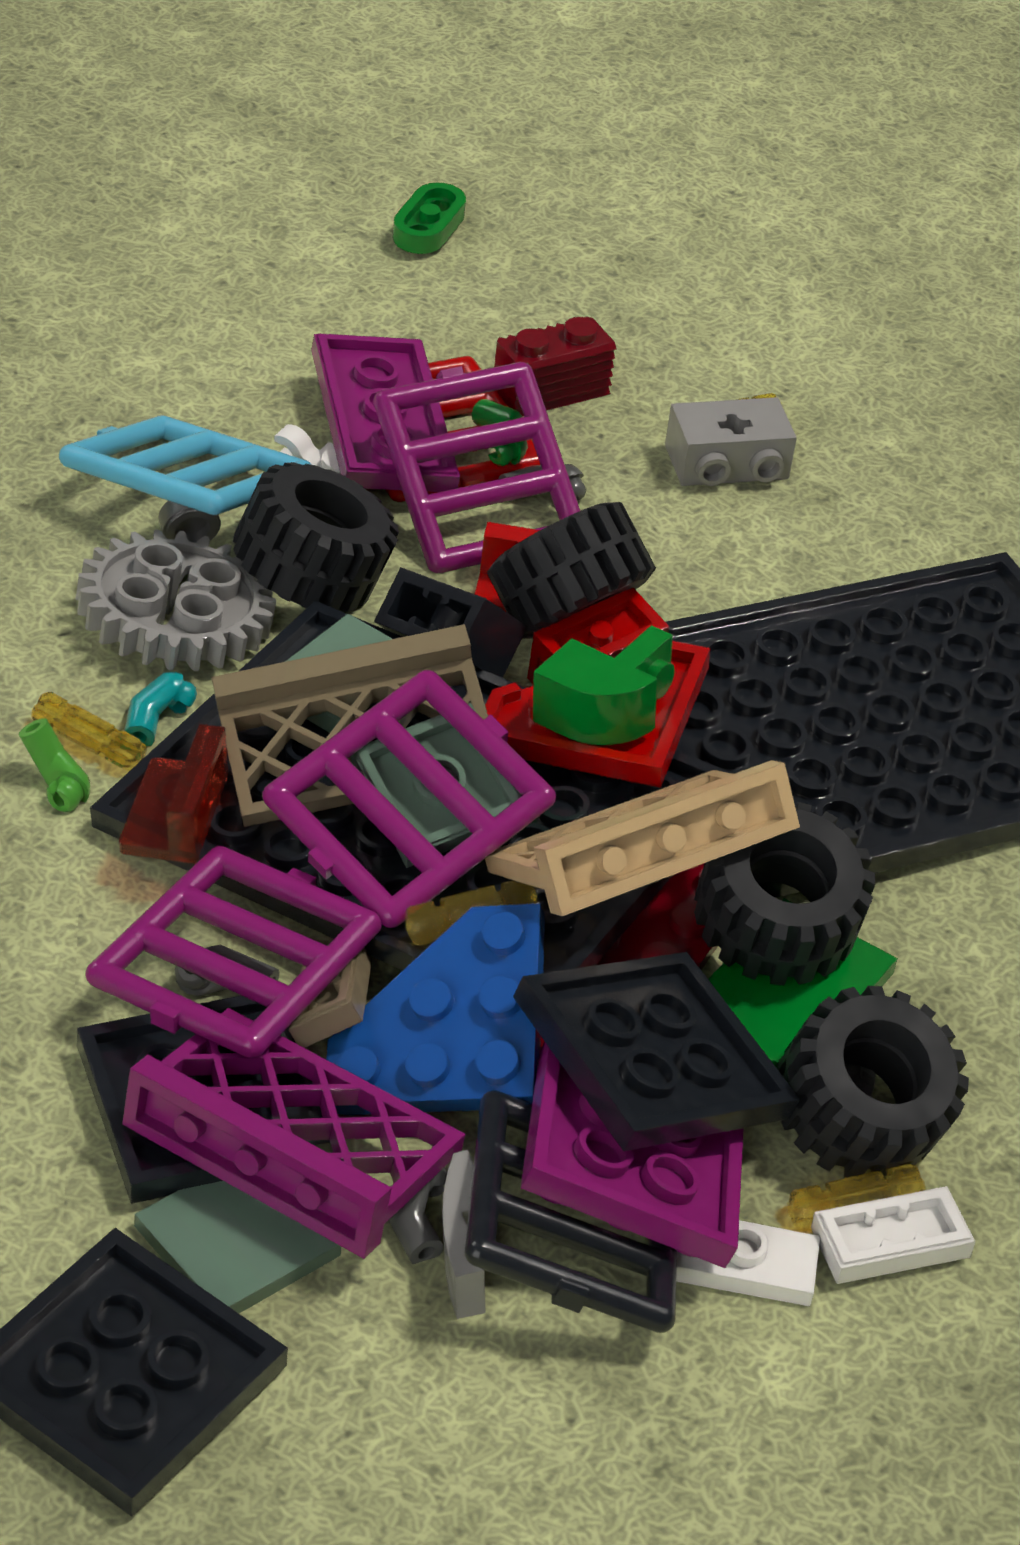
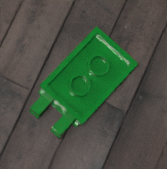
(778, 1011)

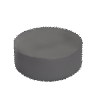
(194, 523)

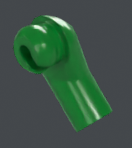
(490, 412)

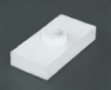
(892, 1234)
(766, 1265)

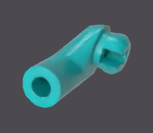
(148, 704)

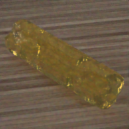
(89, 731)
(427, 921)
(850, 1191)

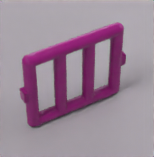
(406, 455)
(437, 871)
(282, 1001)

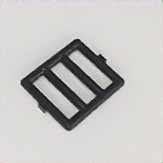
(568, 1287)

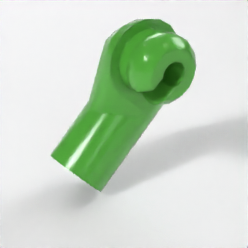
(62, 774)

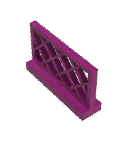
(271, 1156)

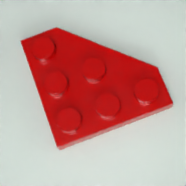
(635, 761)

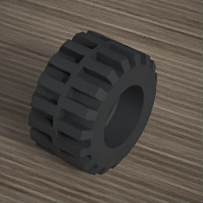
(315, 536)
(571, 566)
(783, 936)
(901, 1049)

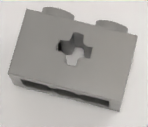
(730, 441)

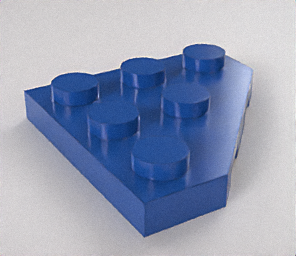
(451, 1019)

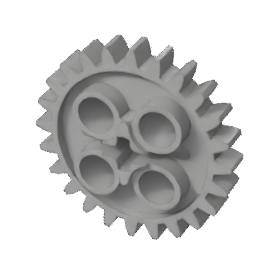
(138, 583)

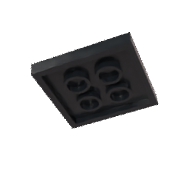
(655, 1050)
(107, 1056)
(129, 1370)

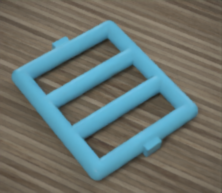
(186, 443)

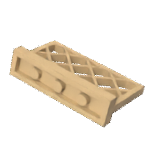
(651, 836)

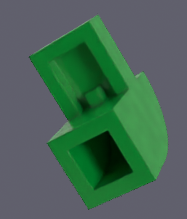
(601, 696)

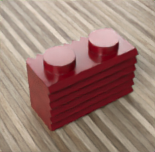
(567, 361)

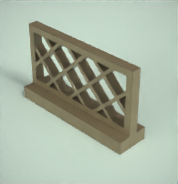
(332, 682)

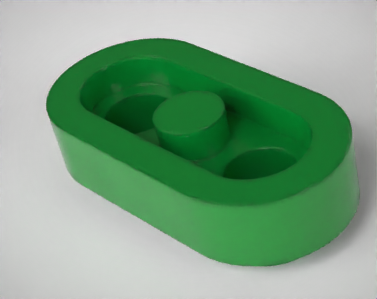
(429, 218)

